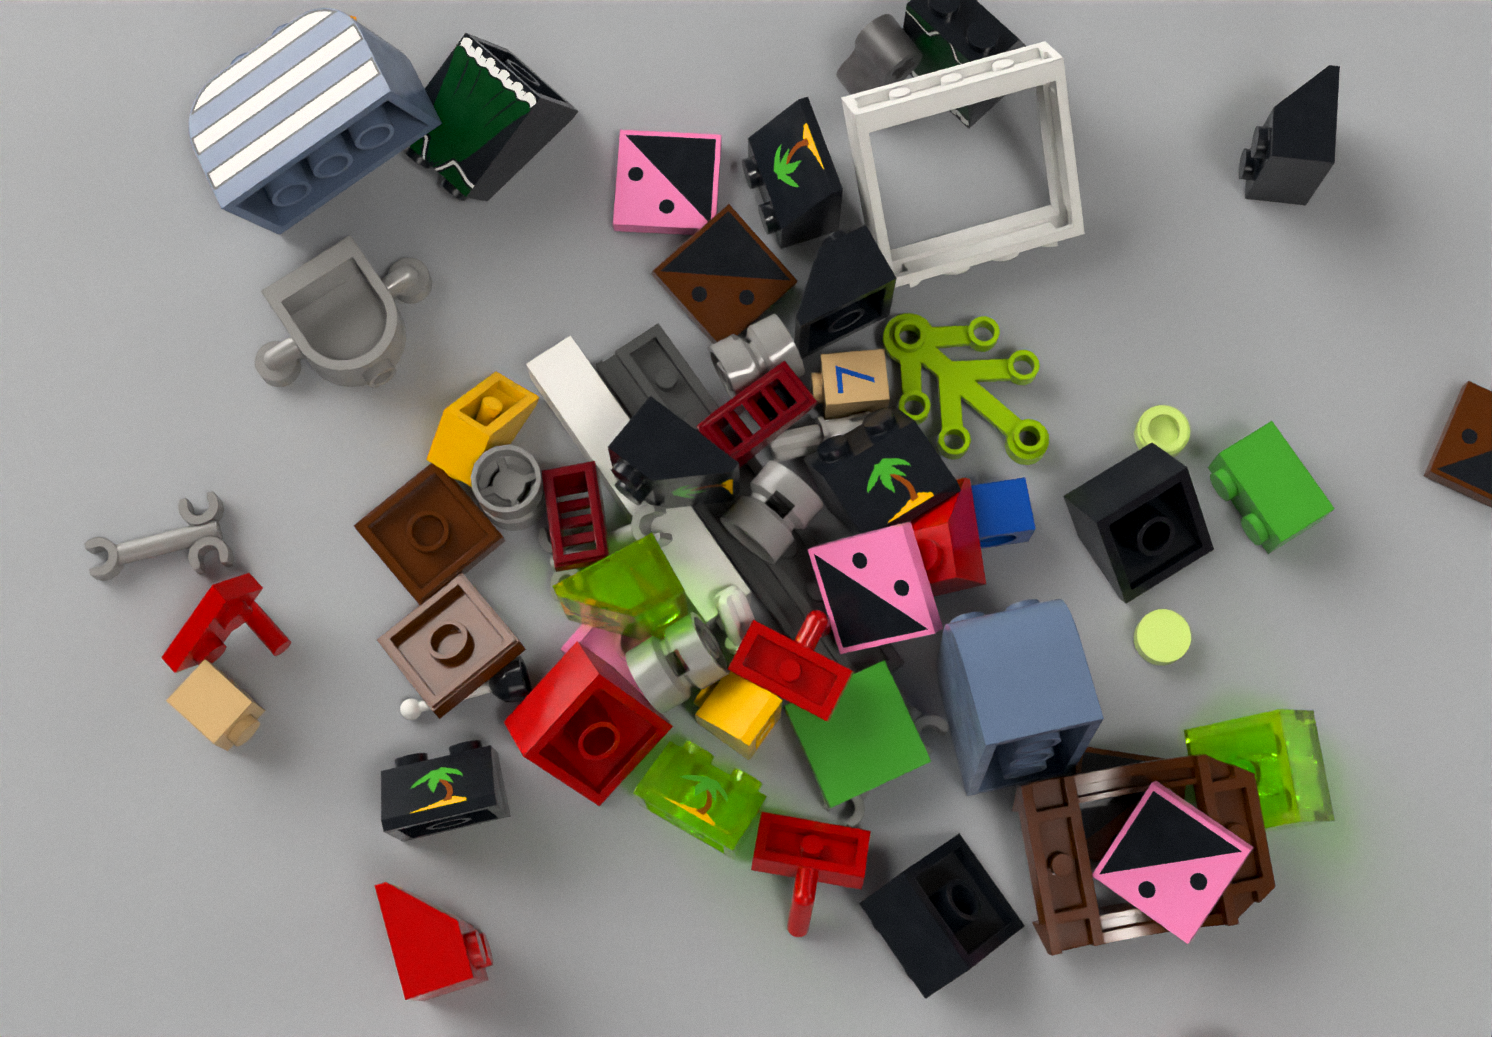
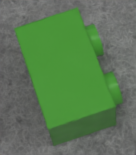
(1268, 488)

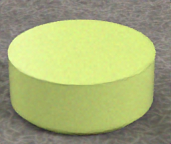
(1163, 427)
(1162, 637)

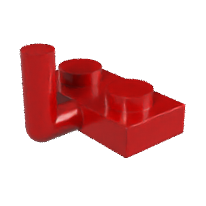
(216, 616)
(792, 666)
(811, 855)

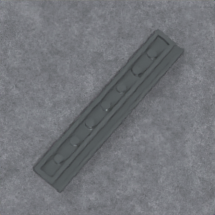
(789, 587)

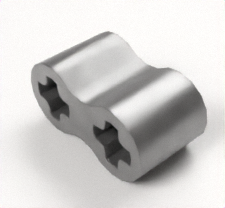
(880, 57)

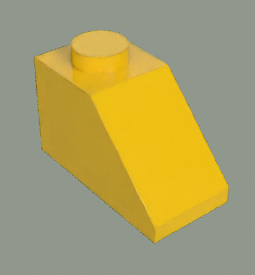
(479, 421)
(738, 713)

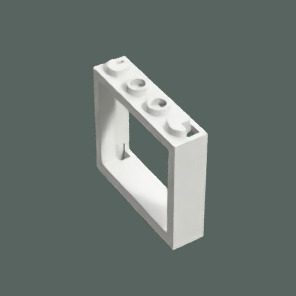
(954, 88)

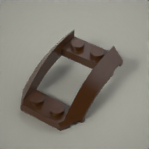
(1060, 855)

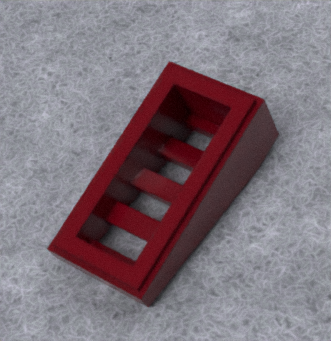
(729, 413)
(570, 481)

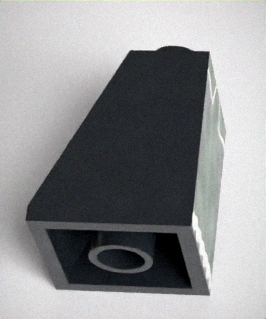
(954, 35)
(491, 119)

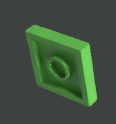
(865, 739)

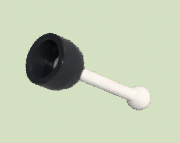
(508, 684)

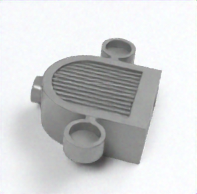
(341, 318)

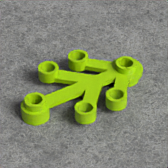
(959, 381)

